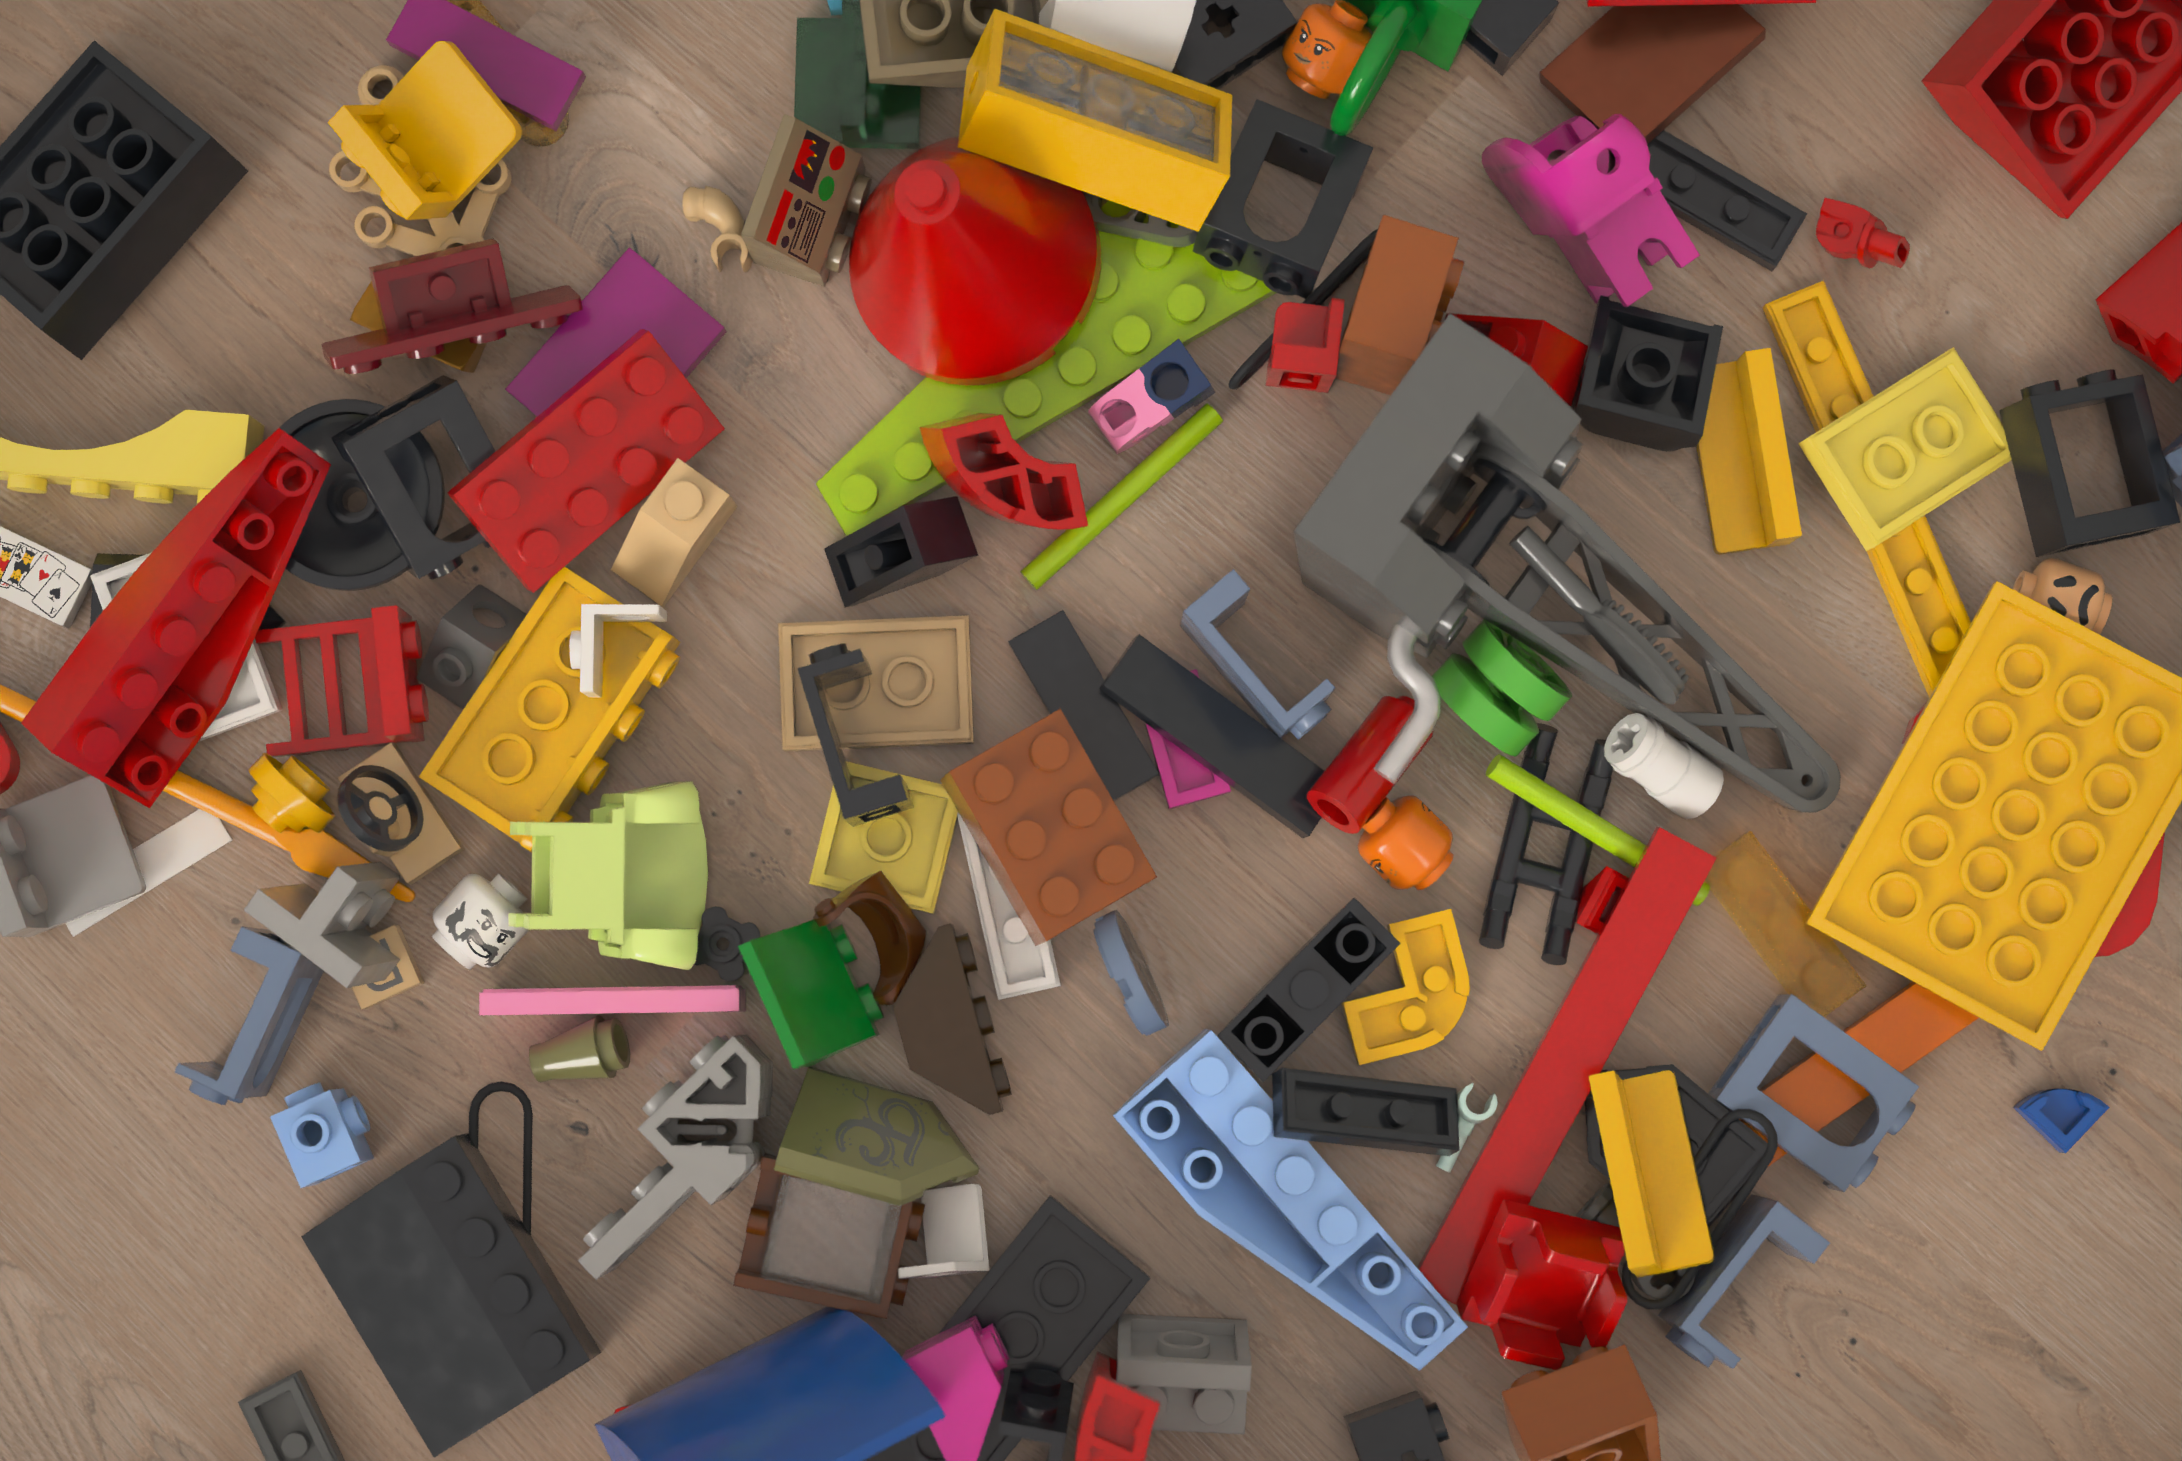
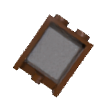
(825, 1244)

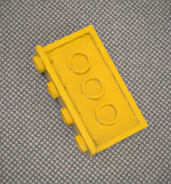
(528, 730)

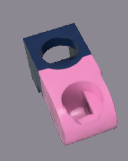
(1151, 397)

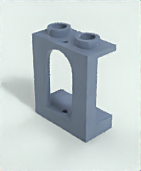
(268, 1025)
(1889, 1088)

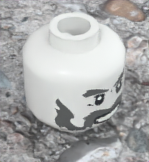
(476, 920)

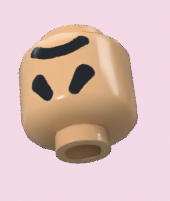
(2068, 591)

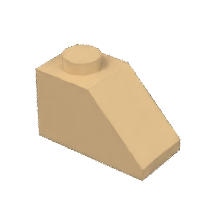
(672, 532)

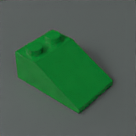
(812, 991)

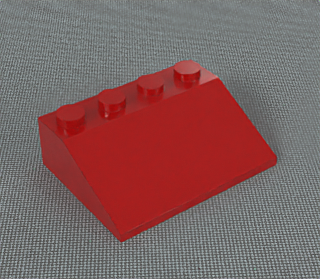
(2061, 87)

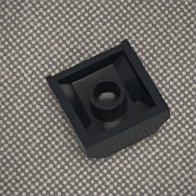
(1646, 377)

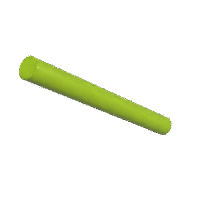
(1122, 495)
(1571, 813)

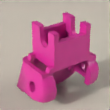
(1593, 213)

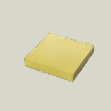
(905, 846)

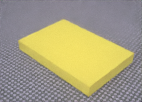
(1908, 449)

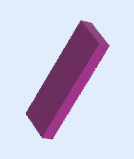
(514, 69)

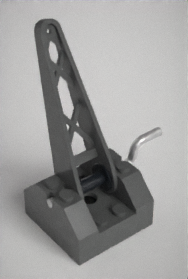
(1379, 560)

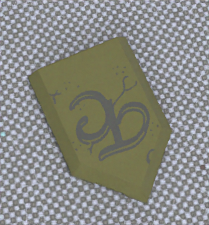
(870, 1140)

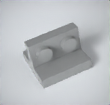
(332, 923)
(1191, 1367)

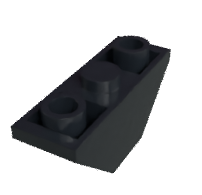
(1308, 989)

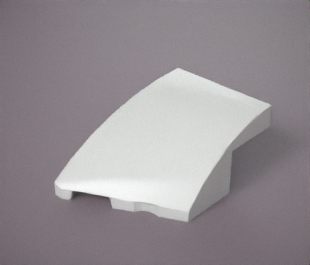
(1135, 28)

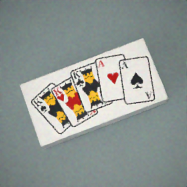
(41, 579)

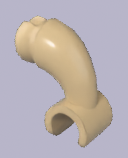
(721, 211)

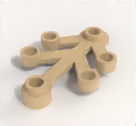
(446, 230)

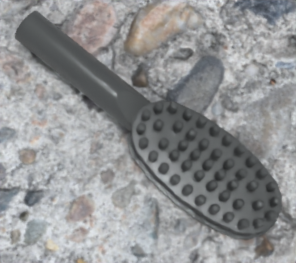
(1604, 622)

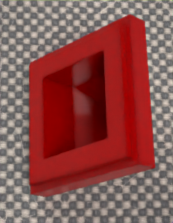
(1599, 898)

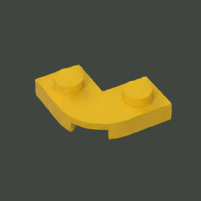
(1431, 994)

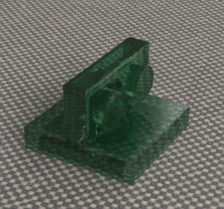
(836, 90)

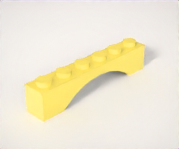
(177, 458)

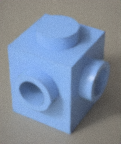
(322, 1133)

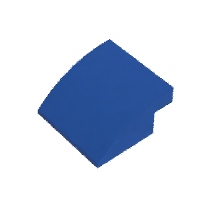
(797, 1395)

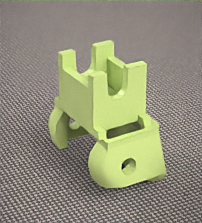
(625, 875)

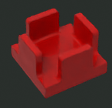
(1545, 1283)

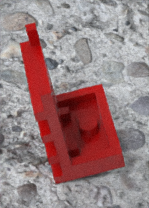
(389, 671)

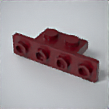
(446, 300)

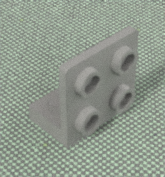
(63, 858)

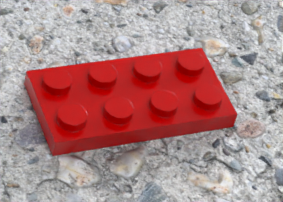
(586, 460)

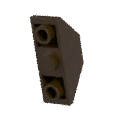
(947, 1026)

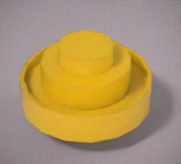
(289, 795)

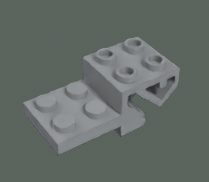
(730, 1084)

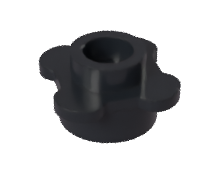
(716, 926)

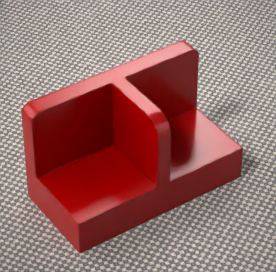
(1305, 346)

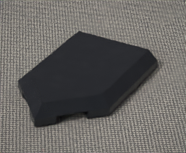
(1727, 1162)

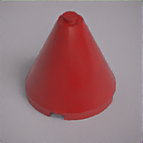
(972, 265)

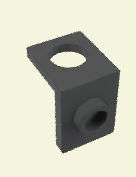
(465, 648)

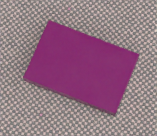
(619, 305)

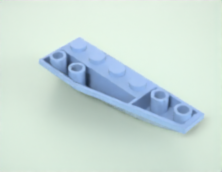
(1279, 1198)

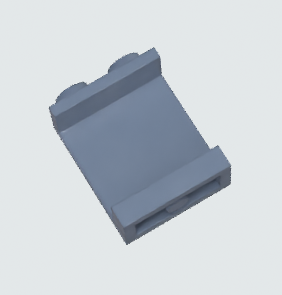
(1200, 625)
(1752, 1224)

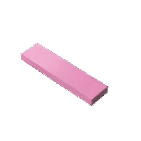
(612, 1000)

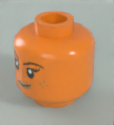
(1325, 47)
(1406, 843)

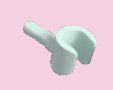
(1466, 1124)

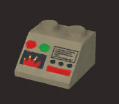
(805, 203)

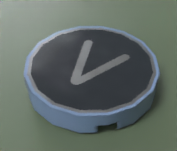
(1131, 973)

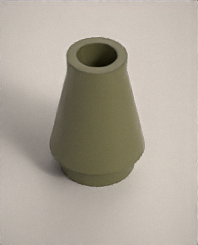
(583, 1052)

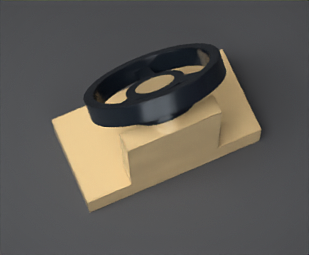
(395, 814)

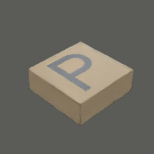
(401, 979)

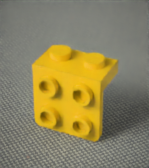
(429, 135)

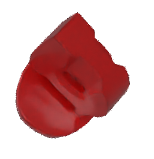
(1855, 233)

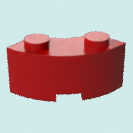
(1000, 477)

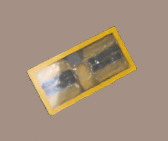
(1096, 120)

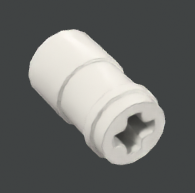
(1663, 765)

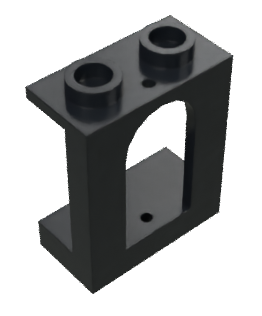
(1301, 148)
(365, 447)

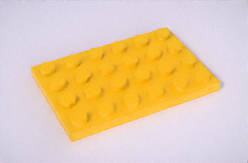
(2013, 817)

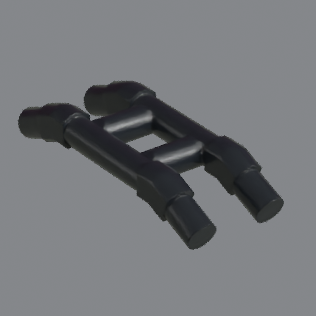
(1514, 868)

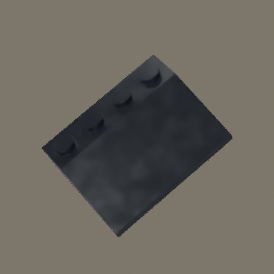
(100, 197)
(450, 1293)

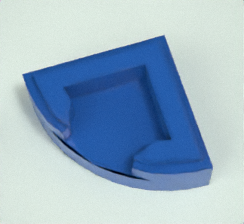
(2061, 1115)

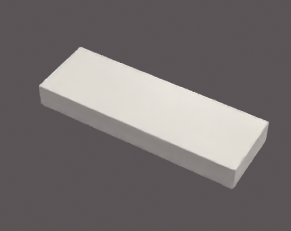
(1014, 959)

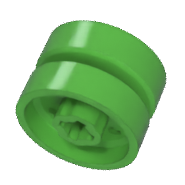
(1500, 688)

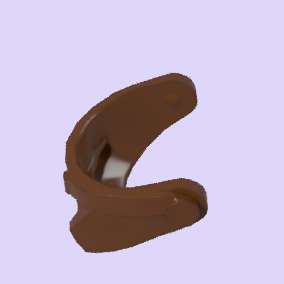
(891, 923)

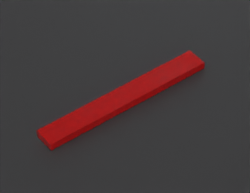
(1570, 1052)

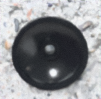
(355, 548)

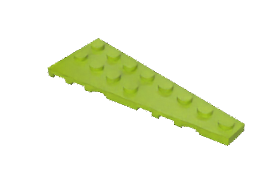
(1141, 306)

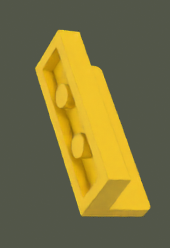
(1747, 459)
(1652, 1172)

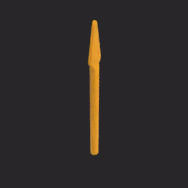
(310, 850)

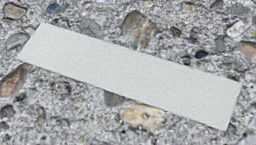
(167, 856)

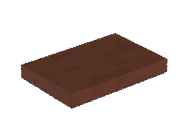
(1650, 61)

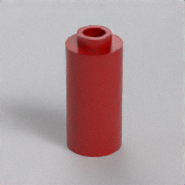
(1350, 786)

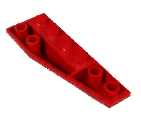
(180, 627)

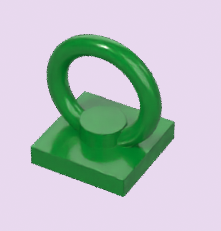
(1421, 26)

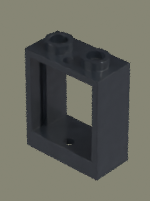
(2042, 475)

